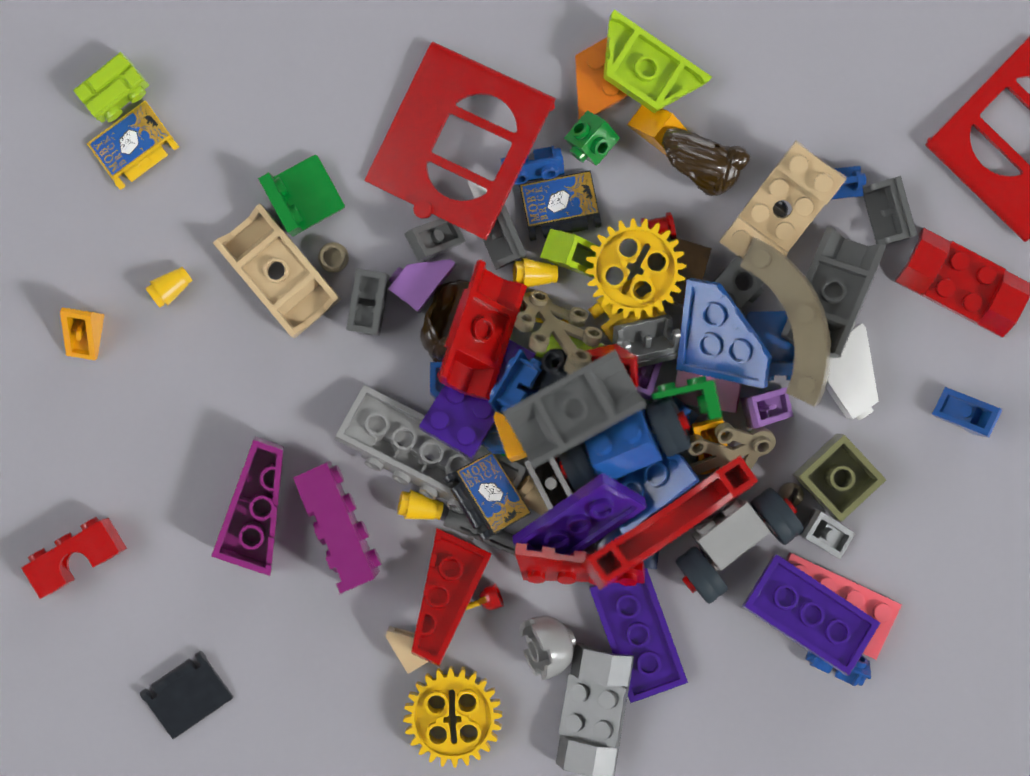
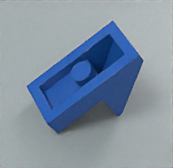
(967, 412)

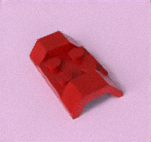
(965, 283)
(480, 333)

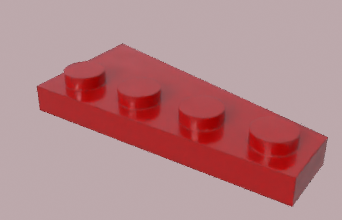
(566, 569)
(448, 589)

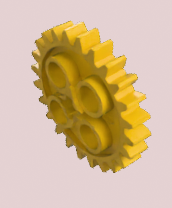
(610, 256)
(426, 717)

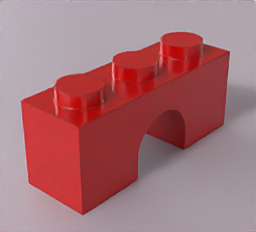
(51, 570)

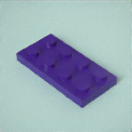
(462, 419)
(582, 517)
(811, 614)
(639, 629)

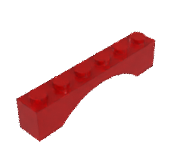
(669, 523)

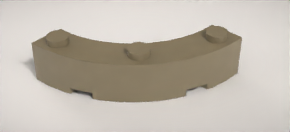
(805, 316)

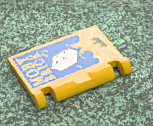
(132, 144)

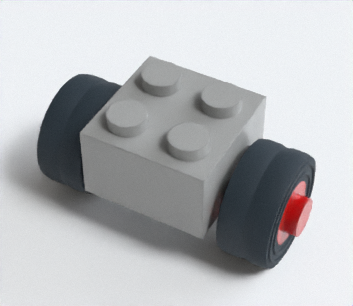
(732, 534)

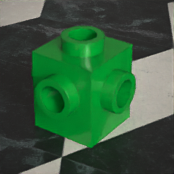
(591, 138)

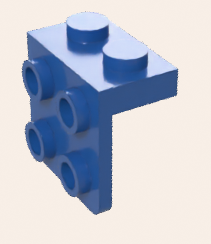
(769, 327)

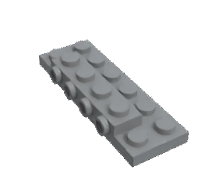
(392, 440)

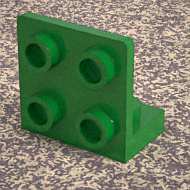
(302, 195)
(707, 403)

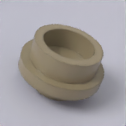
(333, 257)

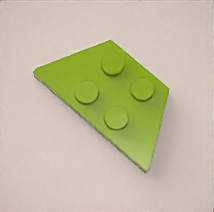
(646, 66)

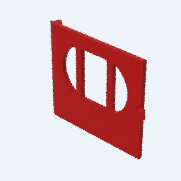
(431, 98)
(952, 145)

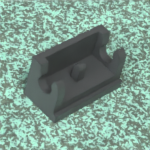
(889, 211)
(503, 242)
(649, 339)

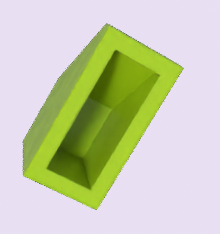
(568, 251)

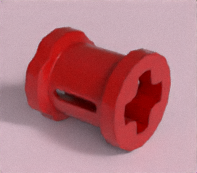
(666, 223)

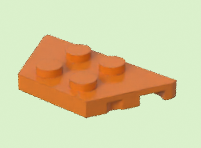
(592, 90)

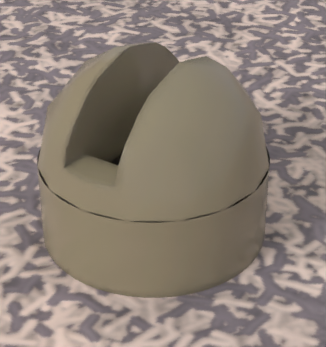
(786, 490)

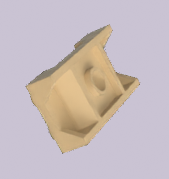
(797, 179)
(296, 297)

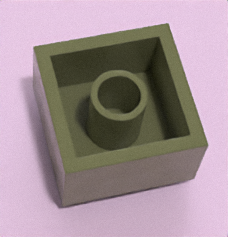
(839, 477)

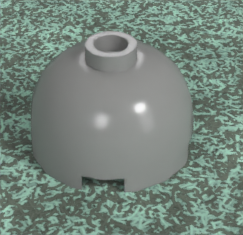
(548, 645)

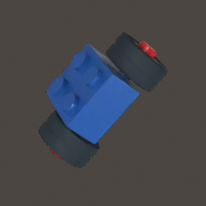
(628, 444)

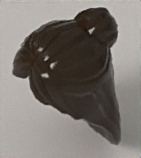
(705, 162)
(440, 318)

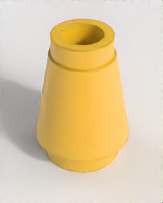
(534, 272)
(168, 286)
(417, 506)

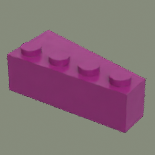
(251, 519)
(338, 526)

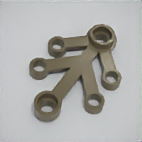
(538, 305)
(754, 444)

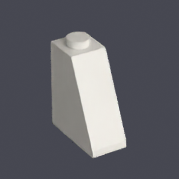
(852, 377)

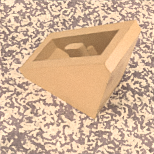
(401, 643)

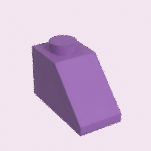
(419, 281)

